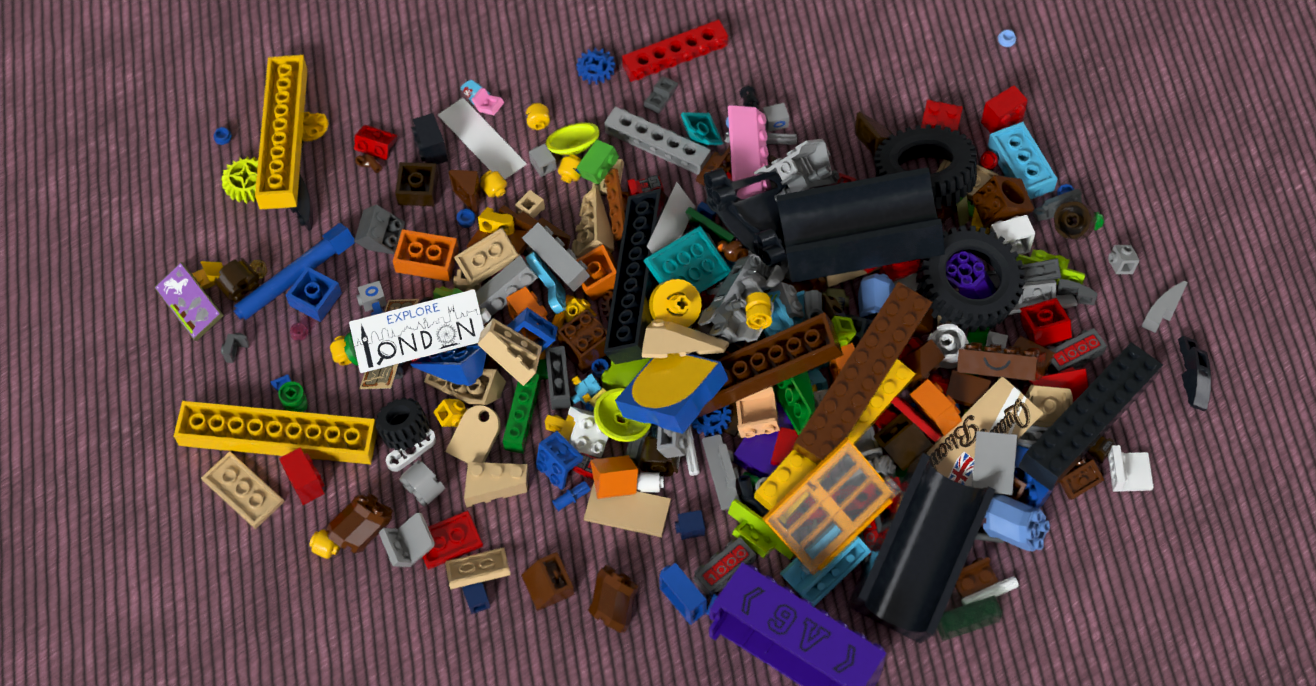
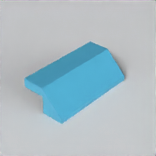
(822, 582)

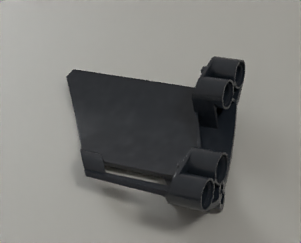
(753, 219)

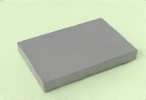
(995, 461)

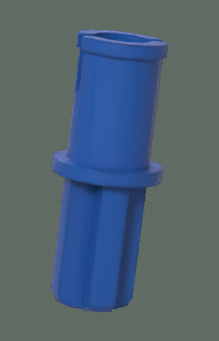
(571, 496)

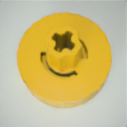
(682, 292)

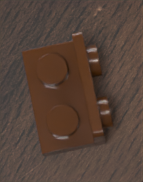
(1081, 478)
(975, 577)

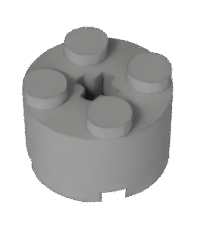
(421, 483)

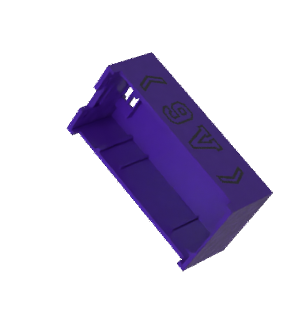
(792, 633)

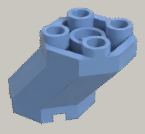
(873, 294)
(1016, 523)

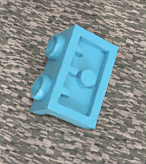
(780, 319)

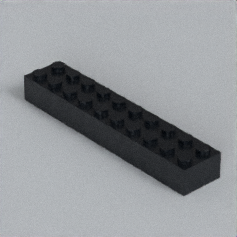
(633, 279)
(1090, 416)

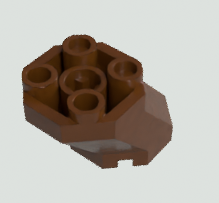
(359, 523)
(613, 598)

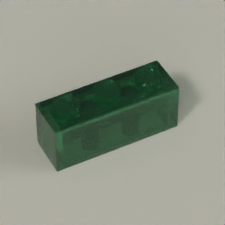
(969, 618)

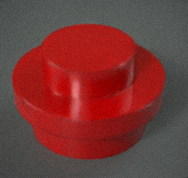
(989, 160)

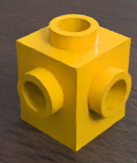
(576, 307)
(450, 412)

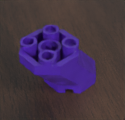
(968, 276)

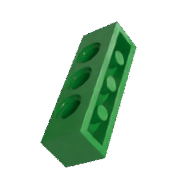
(521, 415)

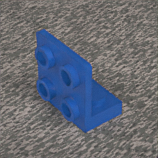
(556, 458)

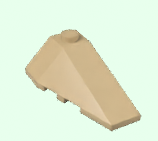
(594, 226)
(668, 337)
(483, 392)

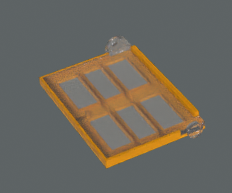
(830, 507)

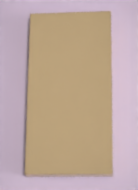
(242, 490)
(636, 512)

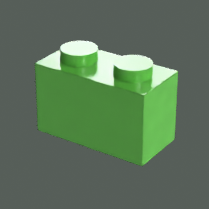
(598, 162)

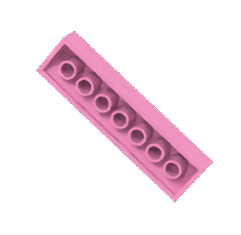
(748, 147)

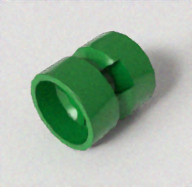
(293, 397)

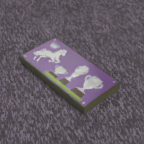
(188, 301)

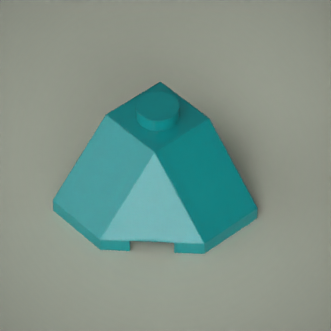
(701, 128)

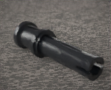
(750, 97)

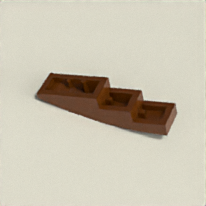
(526, 223)

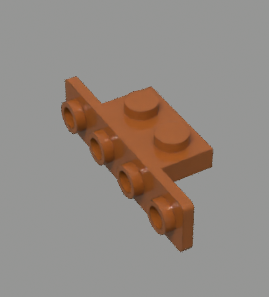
(617, 203)

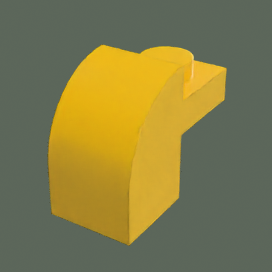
(557, 423)

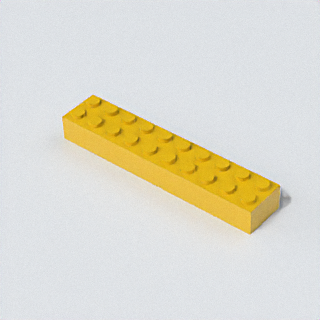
(281, 132)
(275, 432)
(797, 466)

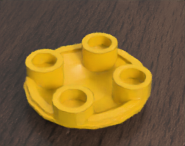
(314, 126)

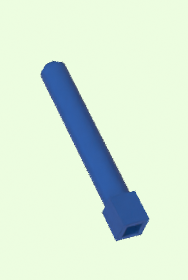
(334, 241)

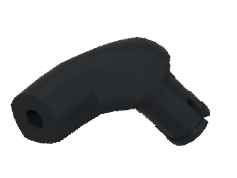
(747, 496)

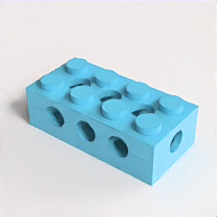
(1022, 159)

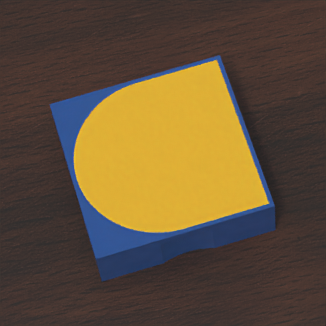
(672, 391)

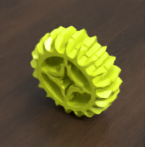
(240, 175)

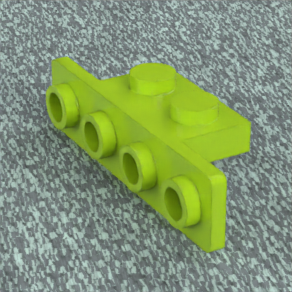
(1067, 274)
(755, 531)

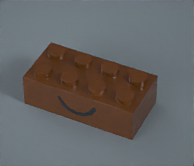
(1001, 362)

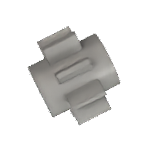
(884, 466)

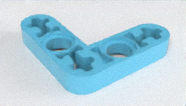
(556, 292)

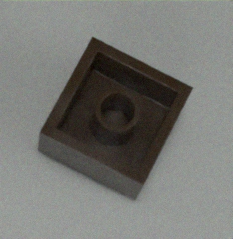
(417, 184)

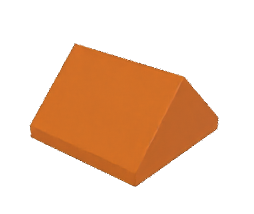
(614, 476)

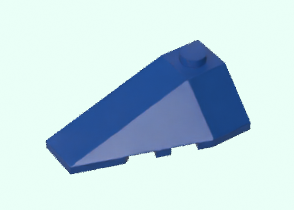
(455, 366)

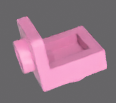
(486, 103)

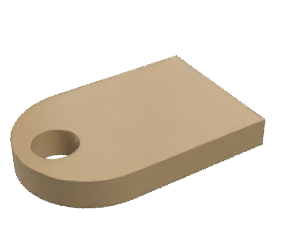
(473, 437)

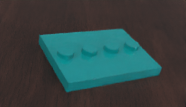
(689, 259)

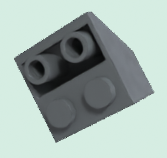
(379, 230)

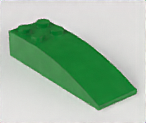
(795, 397)

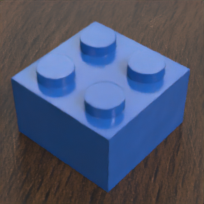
(313, 294)

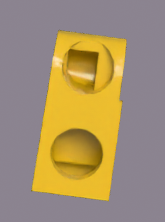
(495, 221)

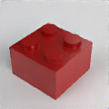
(1004, 110)
(941, 114)
(1046, 322)
(302, 475)

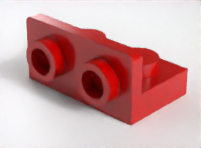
(374, 141)

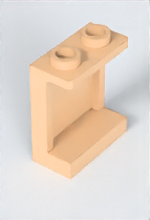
(758, 414)

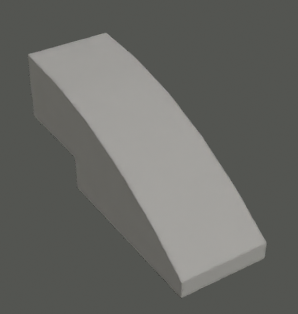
(1164, 307)

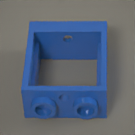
(529, 320)
(682, 593)

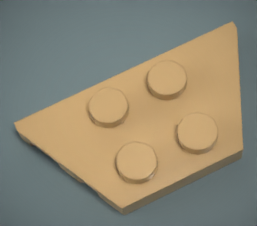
(1051, 401)

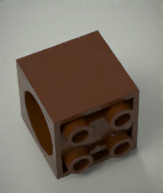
(1001, 200)
(583, 340)

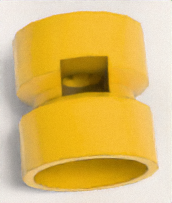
(758, 310)

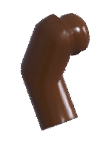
(368, 161)

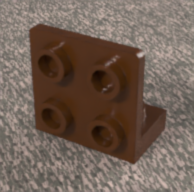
(715, 162)

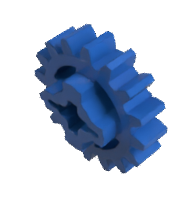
(596, 66)
(714, 422)

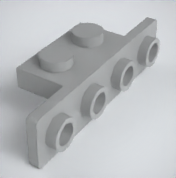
(1041, 291)
(721, 469)

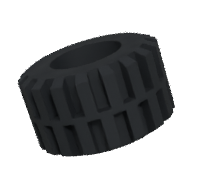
(402, 423)

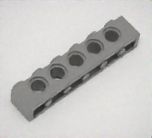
(662, 148)

